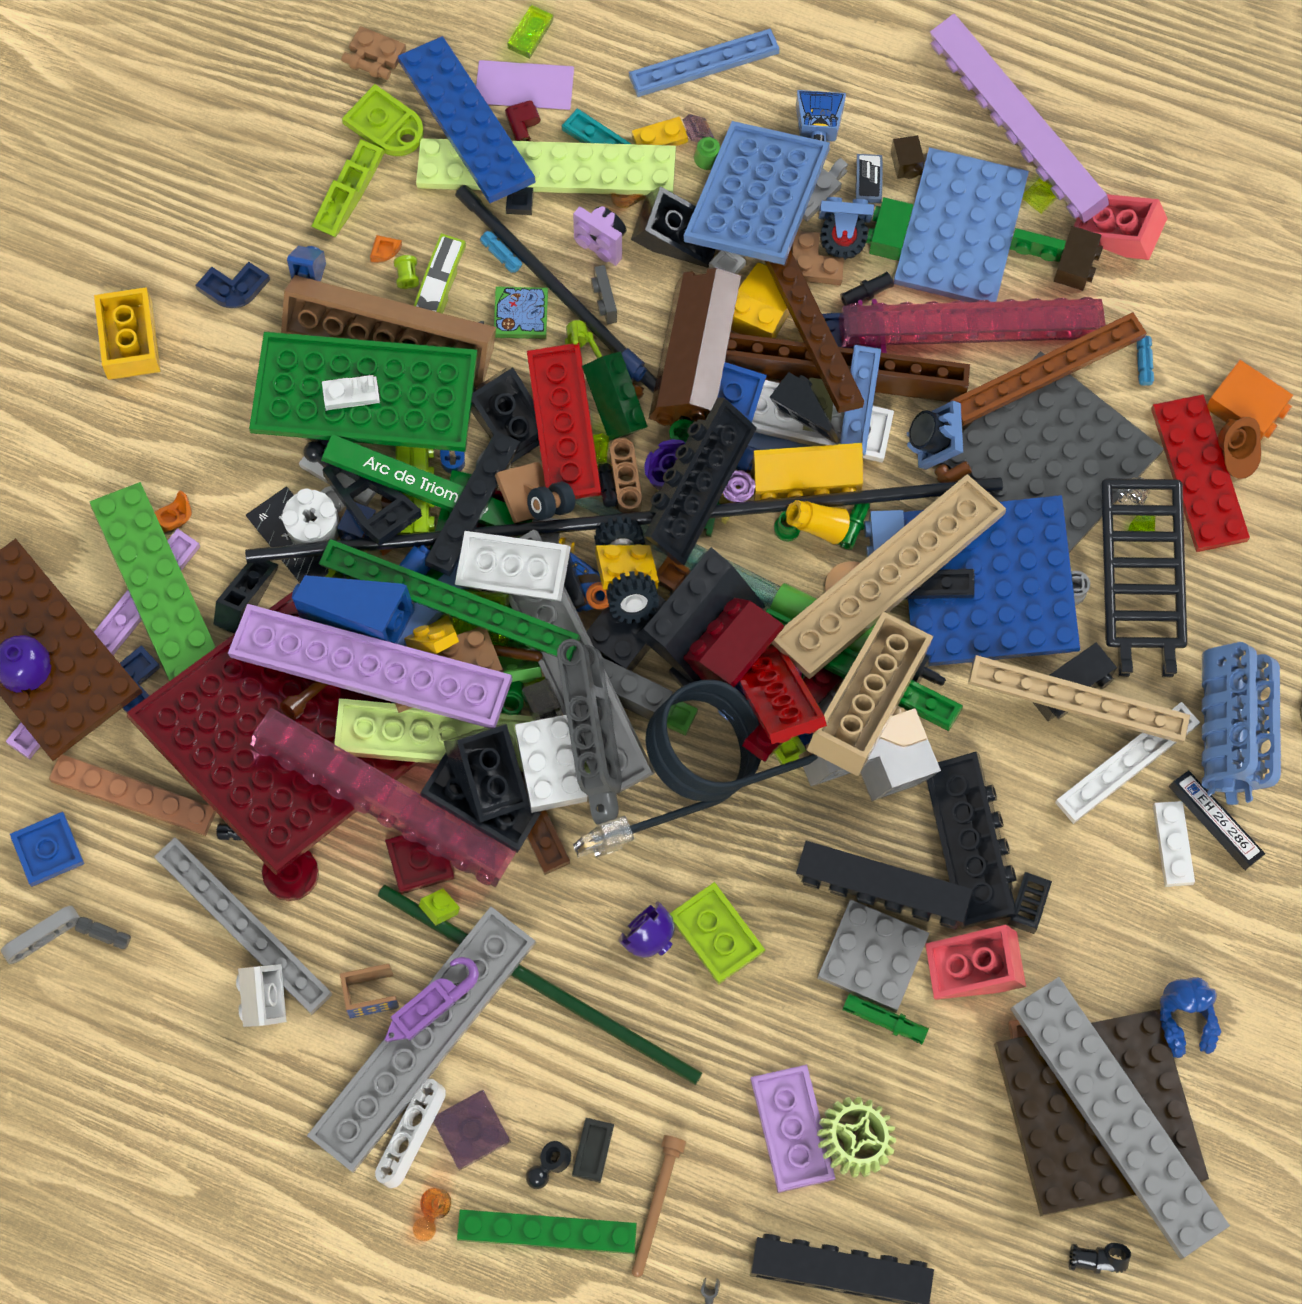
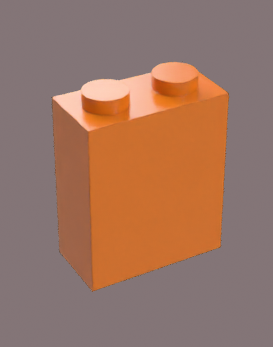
(1251, 395)

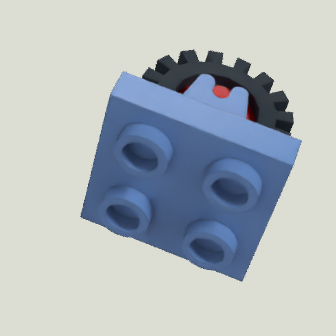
(844, 226)

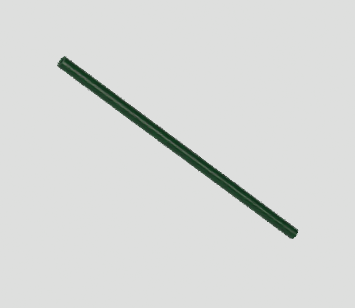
(554, 993)

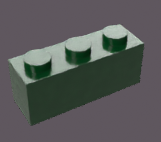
(614, 396)

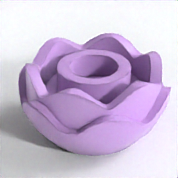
(746, 484)

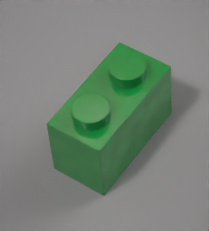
(890, 228)

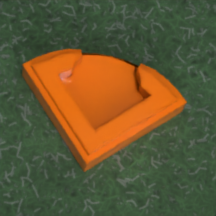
(384, 248)

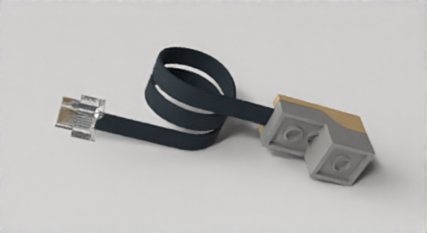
(896, 763)

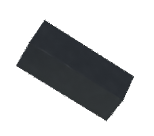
(446, 793)

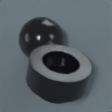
(538, 1176)

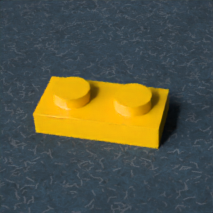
(667, 132)

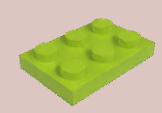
(716, 933)

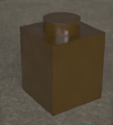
(907, 157)

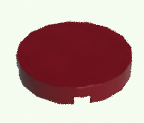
(293, 881)

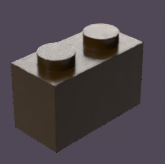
(1077, 258)

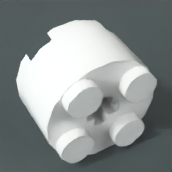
(306, 506)

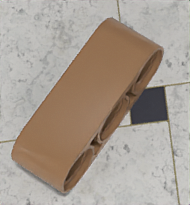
(625, 466)

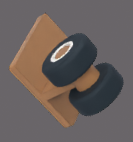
(529, 498)

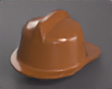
(1241, 446)

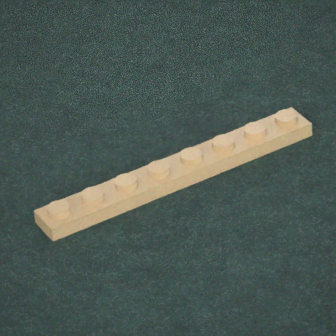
(1079, 699)

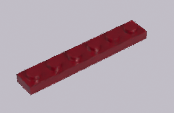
(819, 686)

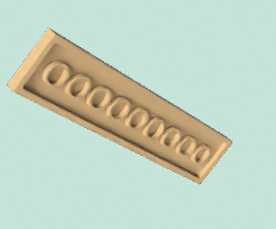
(888, 576)

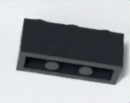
(1088, 668)

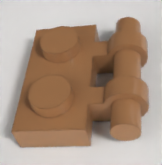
(374, 47)

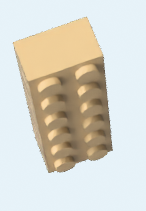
(870, 693)

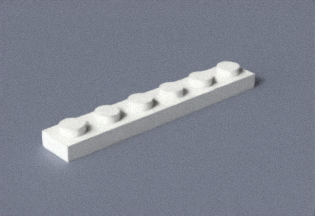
(1117, 771)

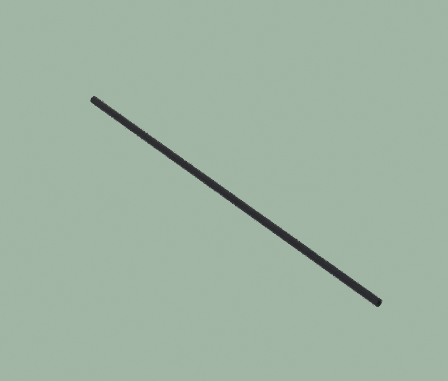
(642, 518)

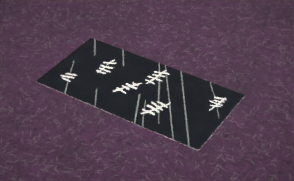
(269, 523)

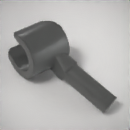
(710, 1294)

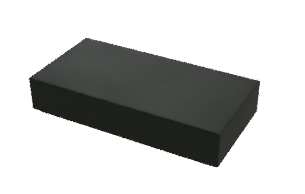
(593, 1150)

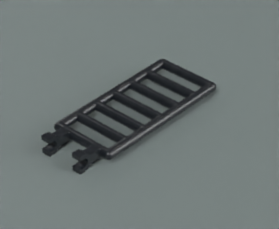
(1124, 644)

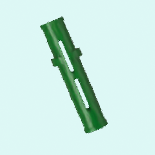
(893, 1022)

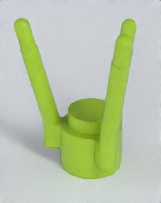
(578, 333)

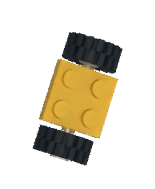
(626, 569)

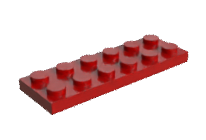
(564, 419)
(1199, 464)
(780, 697)

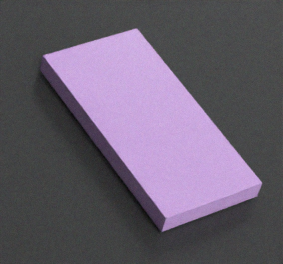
(791, 1127)

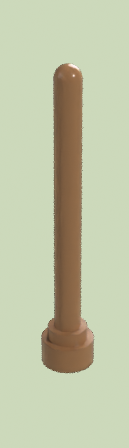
(671, 1149)

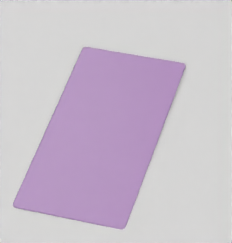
(520, 82)

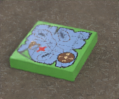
(521, 312)

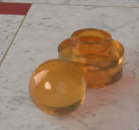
(424, 1227)

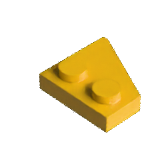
(433, 637)

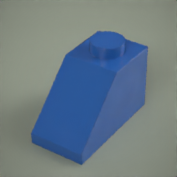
(307, 262)

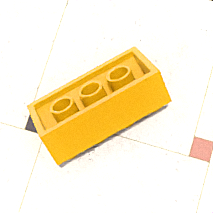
(807, 471)

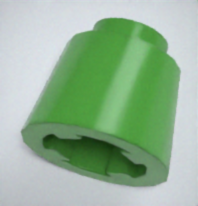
(706, 153)

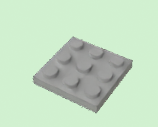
(873, 955)

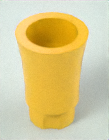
(819, 520)

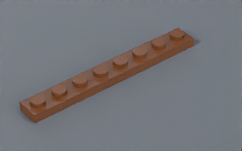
(1050, 367)

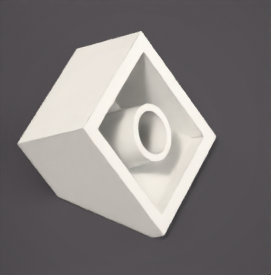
(261, 995)

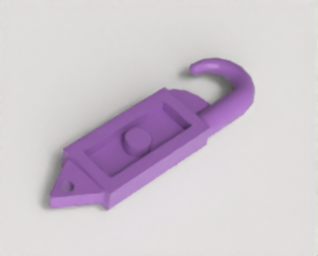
(430, 1003)

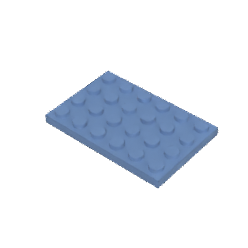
(757, 192)
(961, 227)

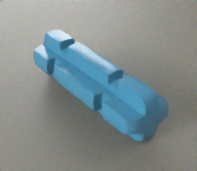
(501, 252)
(1145, 361)

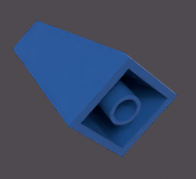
(355, 605)

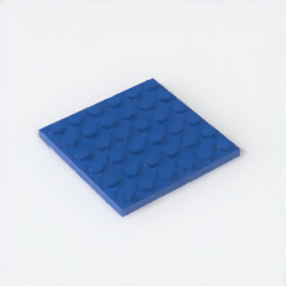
(1020, 590)

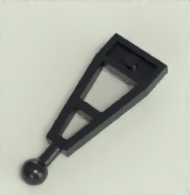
(383, 524)

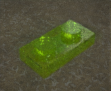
(530, 31)

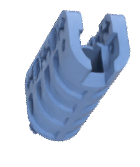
(1234, 721)

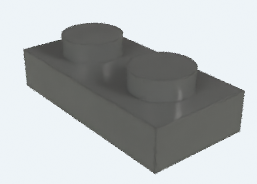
(606, 304)

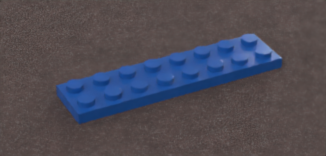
(466, 119)

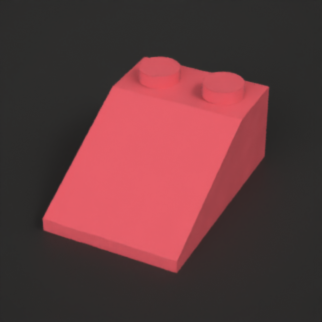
(1128, 225)
(976, 963)

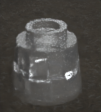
(1132, 496)

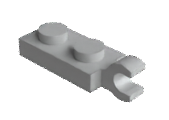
(826, 186)

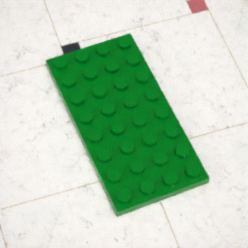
(420, 390)

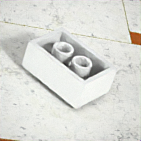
(548, 763)

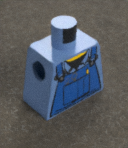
(819, 114)

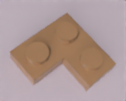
(813, 266)

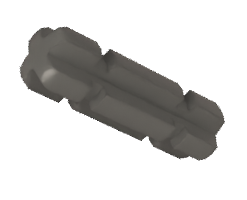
(102, 933)

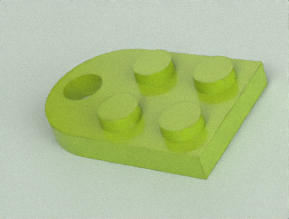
(384, 122)

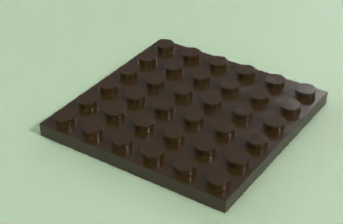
(1058, 1145)

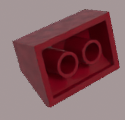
(733, 642)

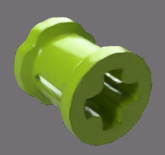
(406, 272)

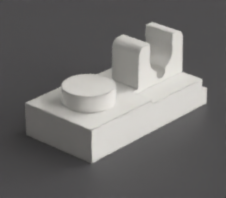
(350, 392)

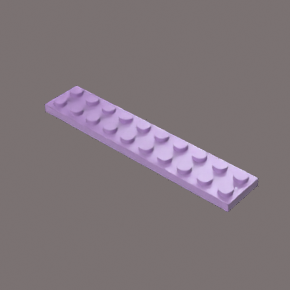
(370, 666)

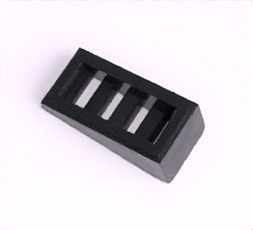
(1022, 922)

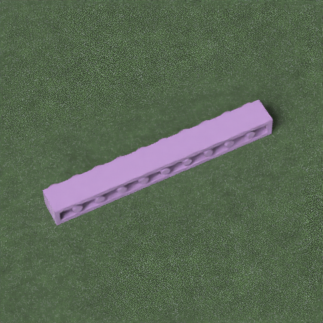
(1019, 119)

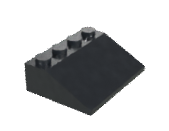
(692, 607)

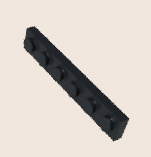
(472, 503)

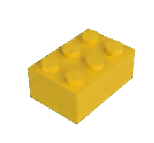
(127, 333)

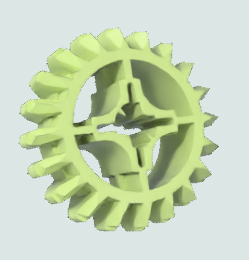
(878, 1143)

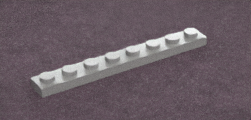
(242, 924)

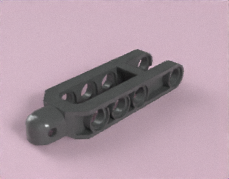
(587, 687)

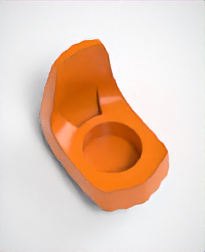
(175, 513)

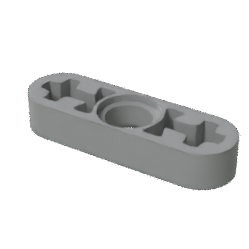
(40, 935)

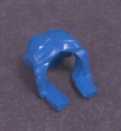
(1189, 996)

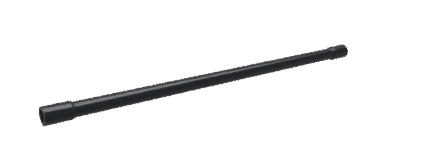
(475, 205)

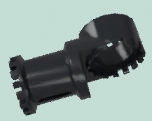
(1100, 1258)

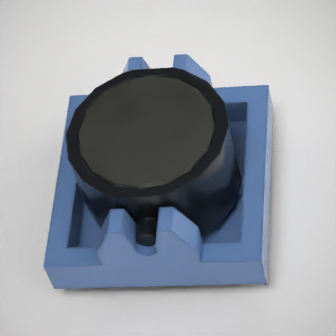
(936, 435)

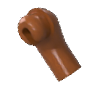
(945, 475)

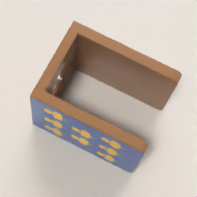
(365, 975)

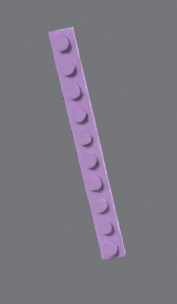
(112, 632)

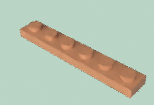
(132, 794)

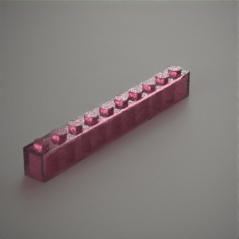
(969, 321)
(381, 797)

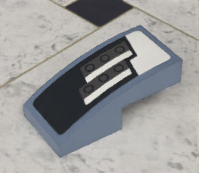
(869, 177)

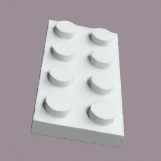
(512, 565)

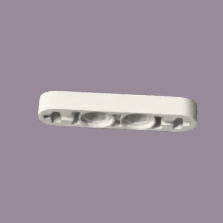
(407, 1131)

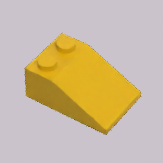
(759, 305)

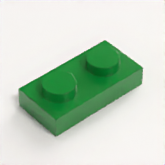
(1037, 245)

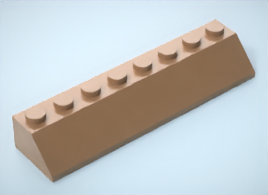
(340, 312)

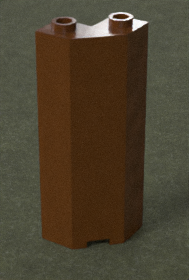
(694, 346)

